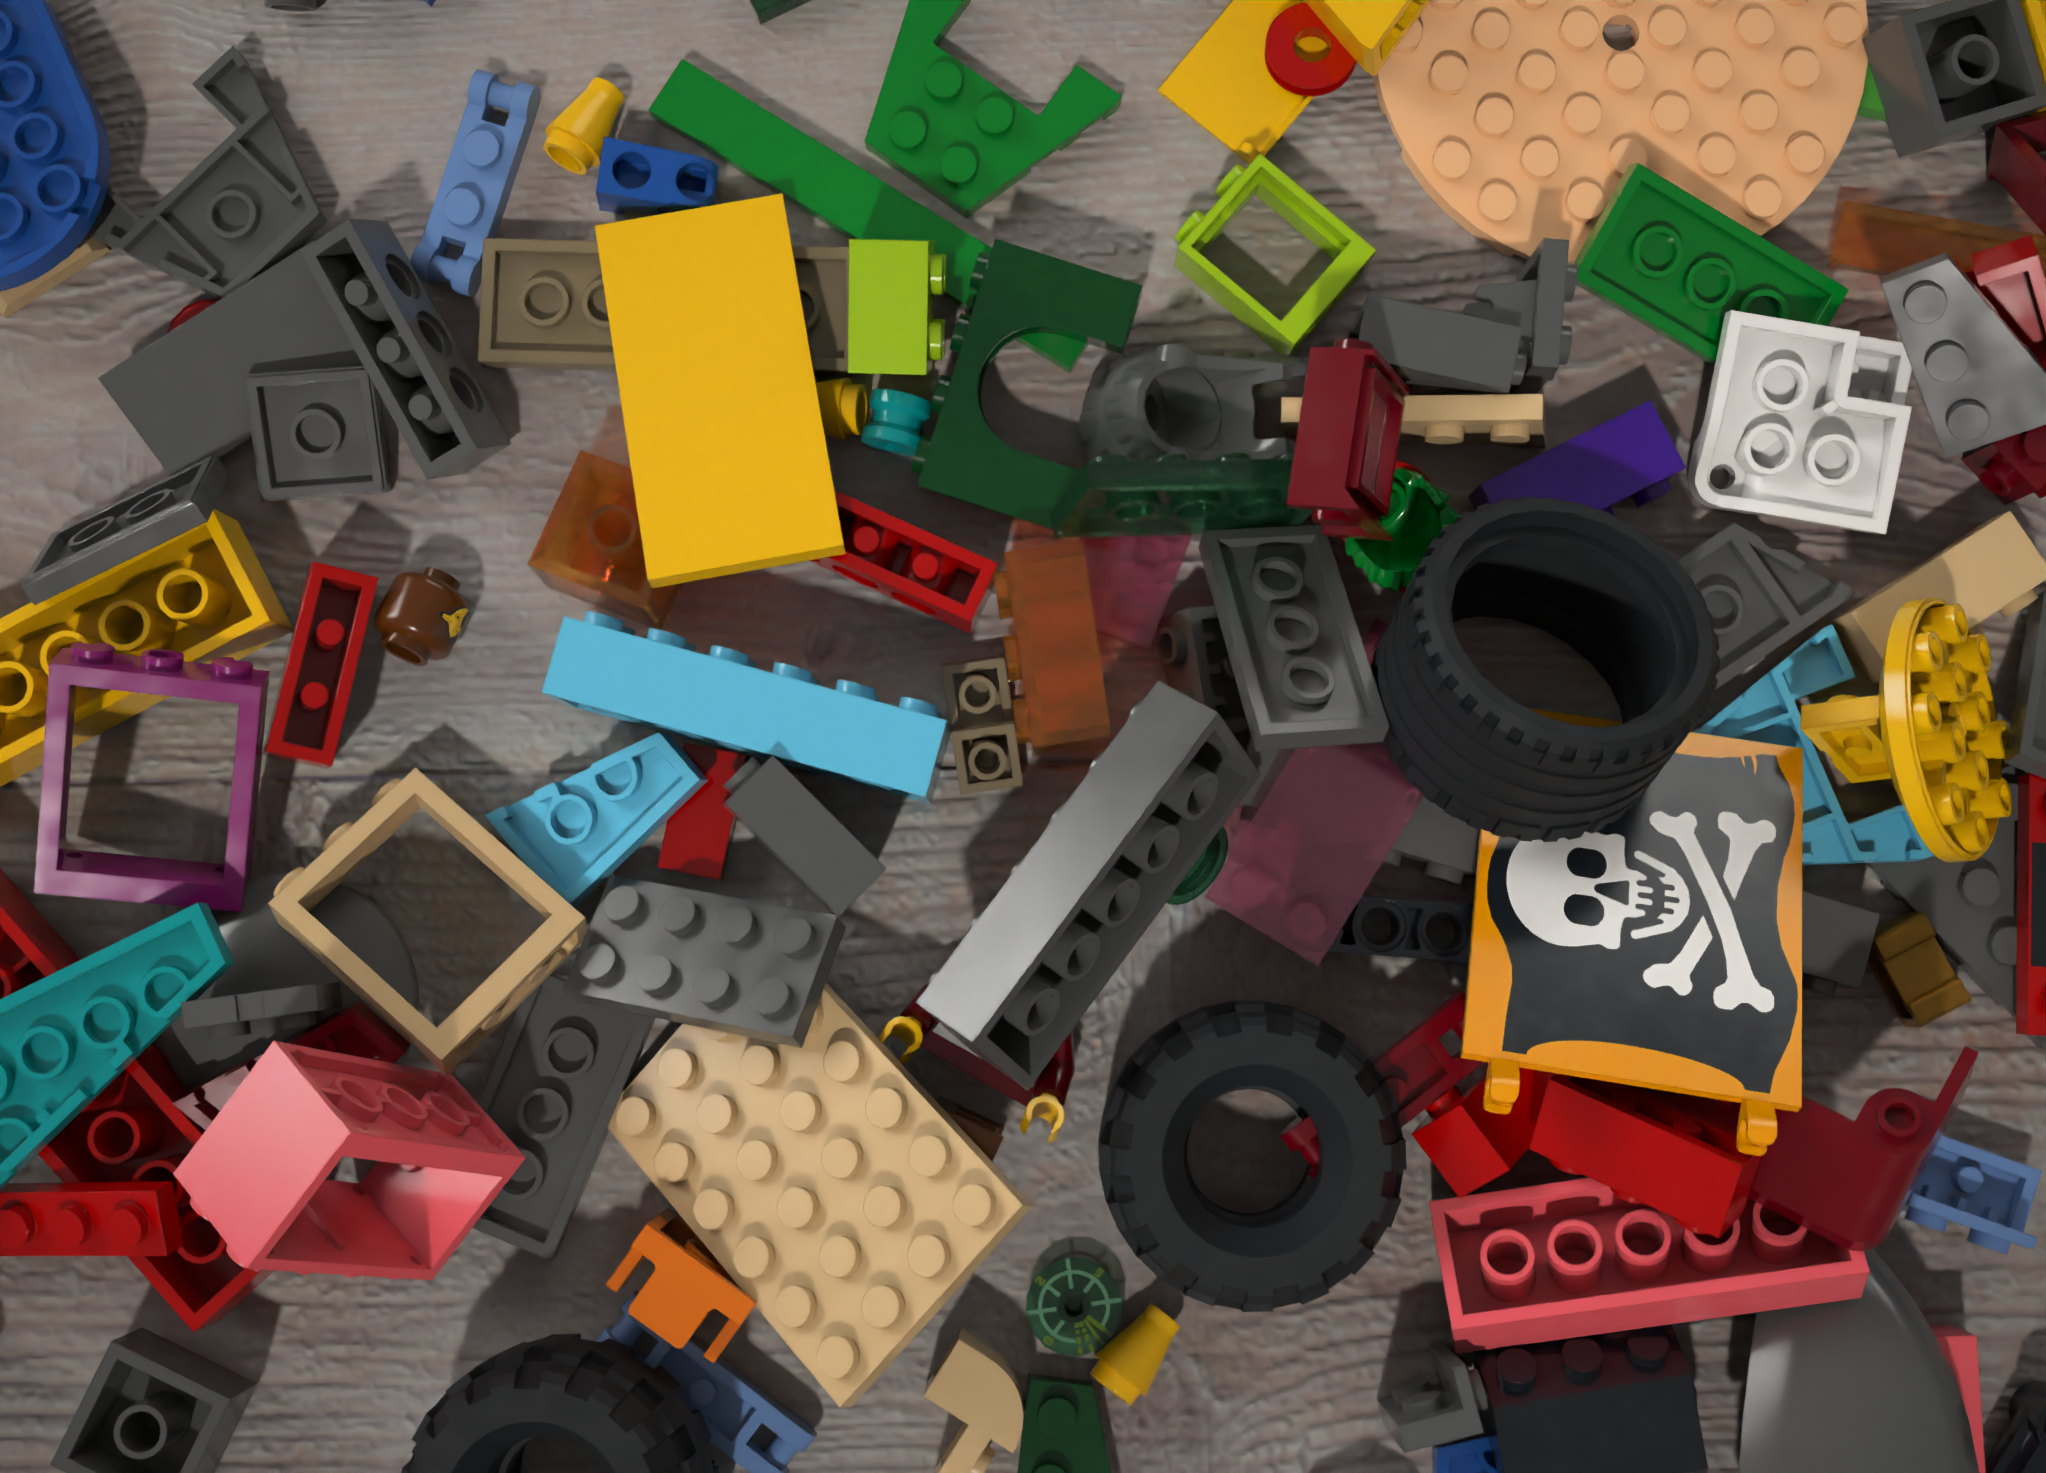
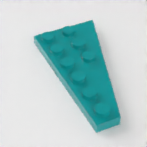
(91, 1021)

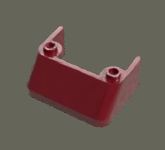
(1844, 1173)

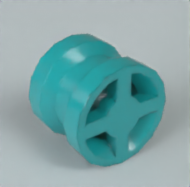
(895, 421)

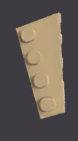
(1459, 419)

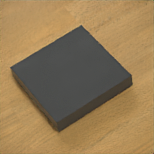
(317, 433)

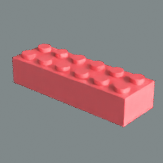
(1589, 1264)

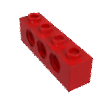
(911, 565)

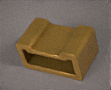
(1915, 970)

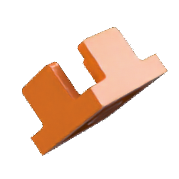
(683, 1286)

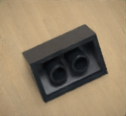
(1592, 1405)

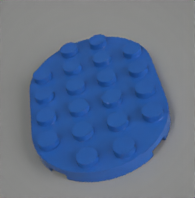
(50, 145)

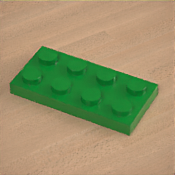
(1687, 265)

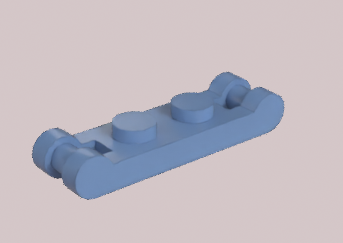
(476, 182)
(725, 1398)

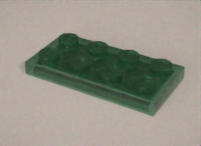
(1176, 496)

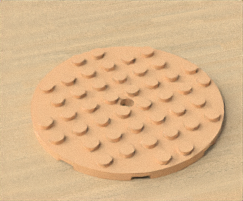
(1532, 118)

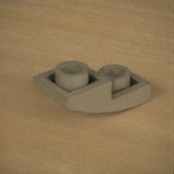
(982, 724)

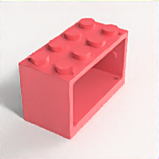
(290, 1123)

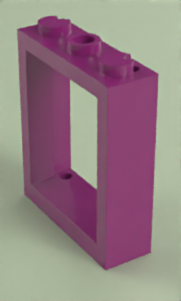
(141, 877)

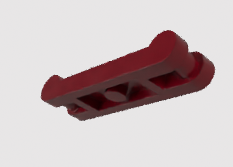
(1414, 1069)

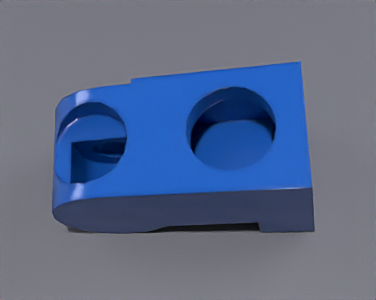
(653, 179)

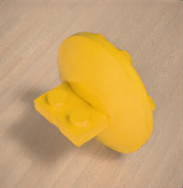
(1926, 730)

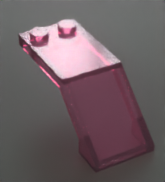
(1317, 840)

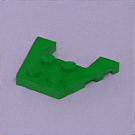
(960, 130)

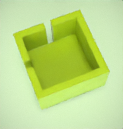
(894, 306)

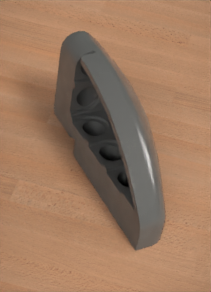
(1853, 1389)

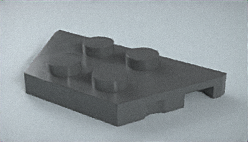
(1756, 595)

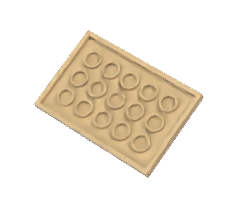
(819, 1184)

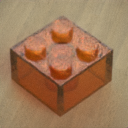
(596, 546)

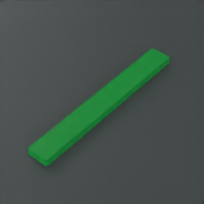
(825, 184)

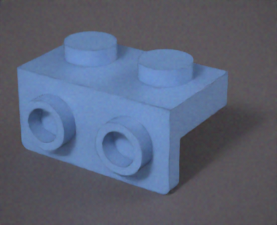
(1977, 1193)

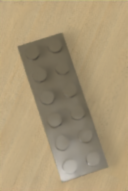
(550, 309)

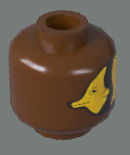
(421, 616)

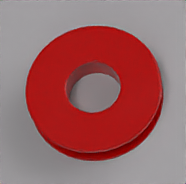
(1292, 72)

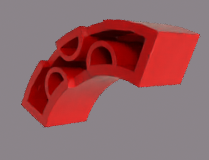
(1479, 1145)

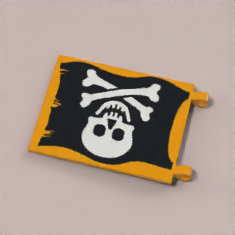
(1653, 943)

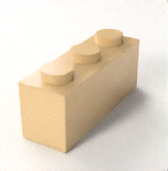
(1981, 570)

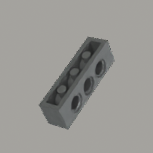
(405, 347)

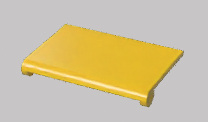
(1227, 82)

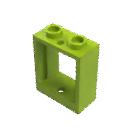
(1305, 214)

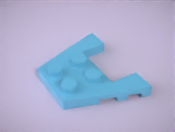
(1770, 716)

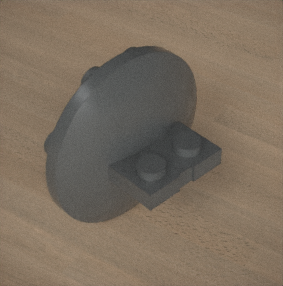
(278, 983)

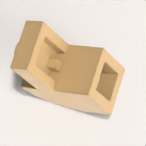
(984, 1394)

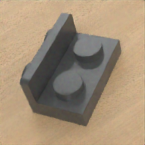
(1199, 663)
(1434, 1414)

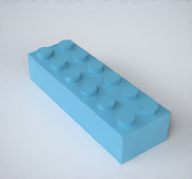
(747, 709)

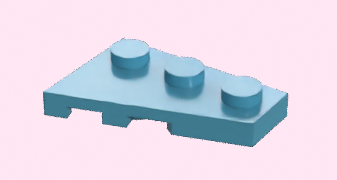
(594, 820)

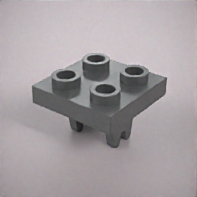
(1538, 307)

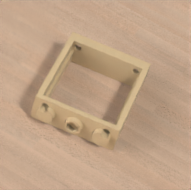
(500, 992)

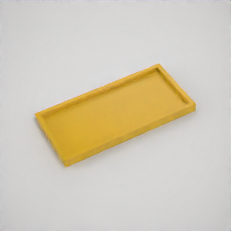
(718, 391)

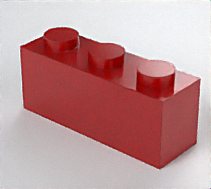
(320, 665)
(1646, 1151)

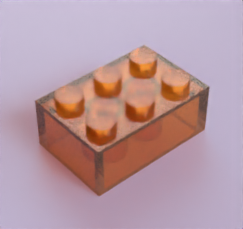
(1053, 650)

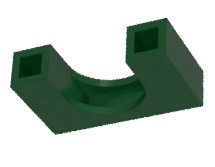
(1016, 297)

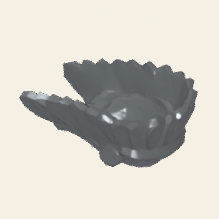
(1182, 404)

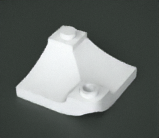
(1803, 423)

